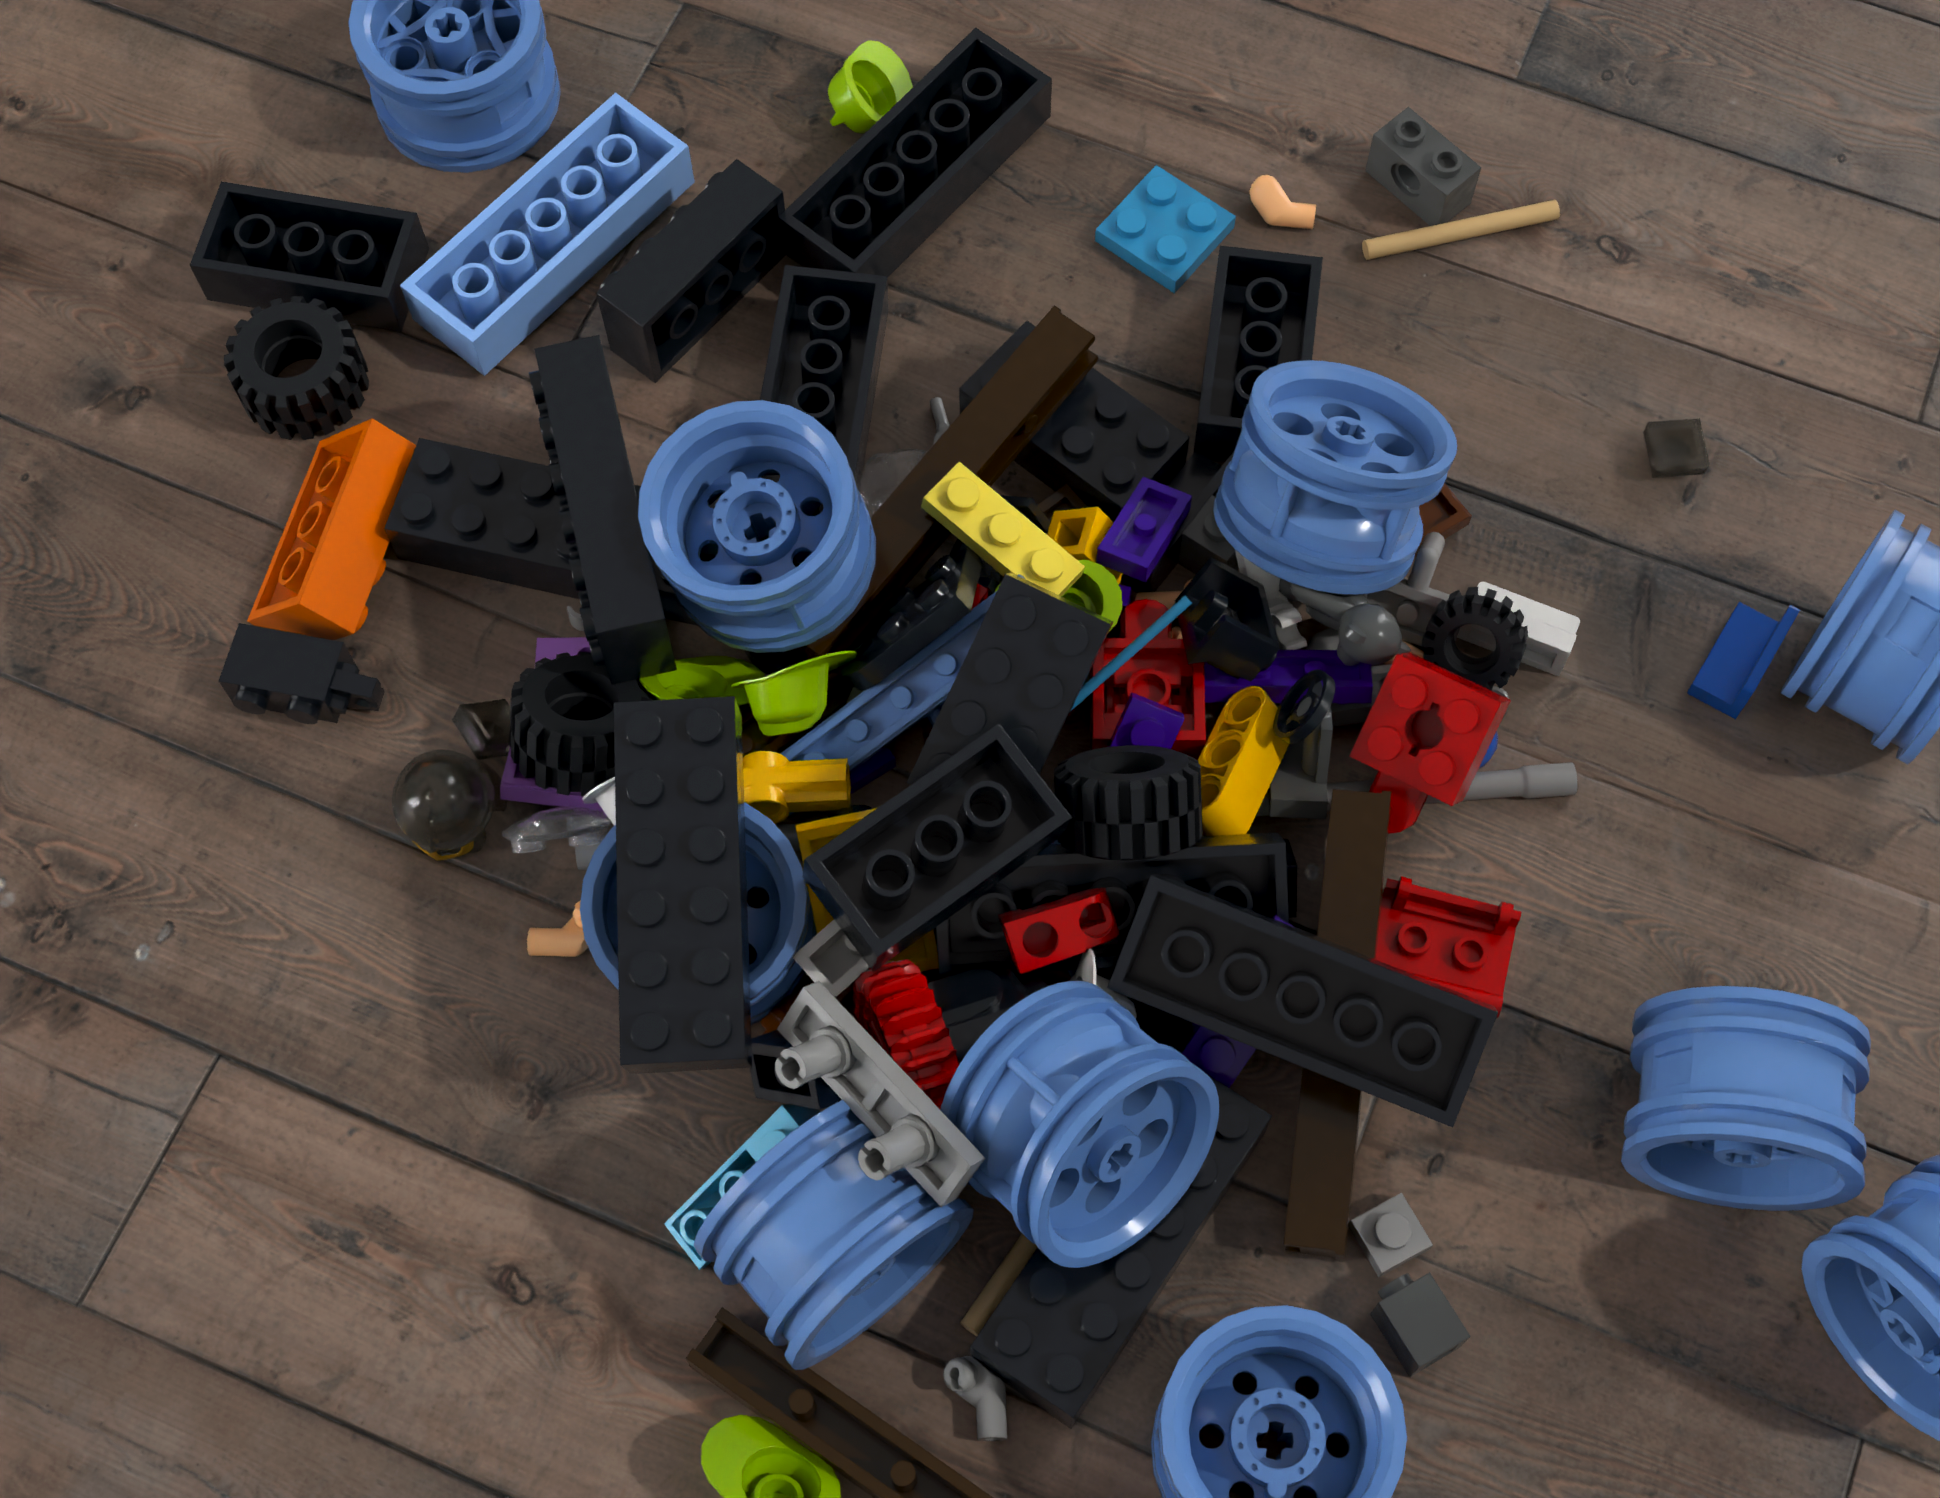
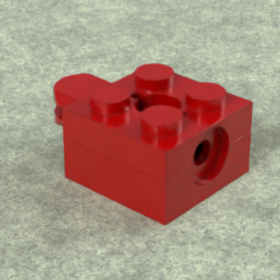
(1155, 673)
(1426, 736)

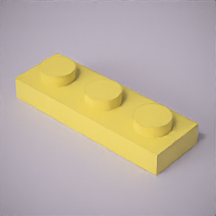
(999, 531)

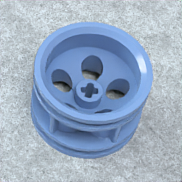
(1333, 476)
(1081, 1121)

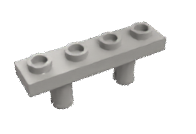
(890, 1104)

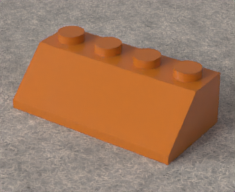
(335, 535)

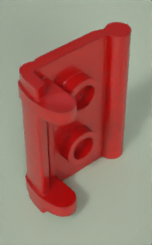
(1447, 939)

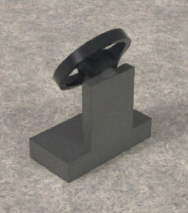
(1302, 776)

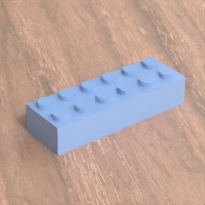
(548, 233)

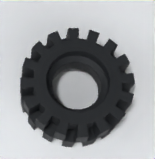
(1484, 611)

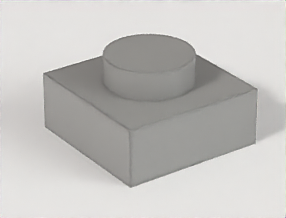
(1390, 1234)

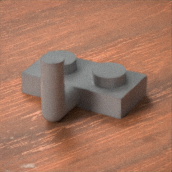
(1412, 599)

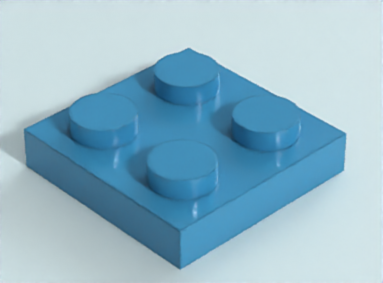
(1165, 228)

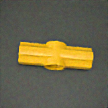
(785, 786)

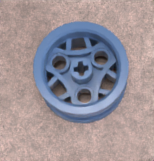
(457, 77)
(1881, 643)
(1747, 1098)
(823, 1239)
(1880, 1295)

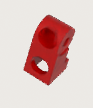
(1058, 929)

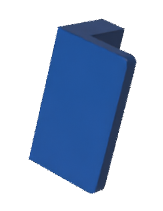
(1740, 658)

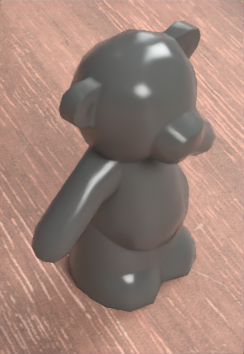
(1365, 630)

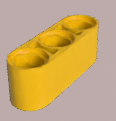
(1239, 762)

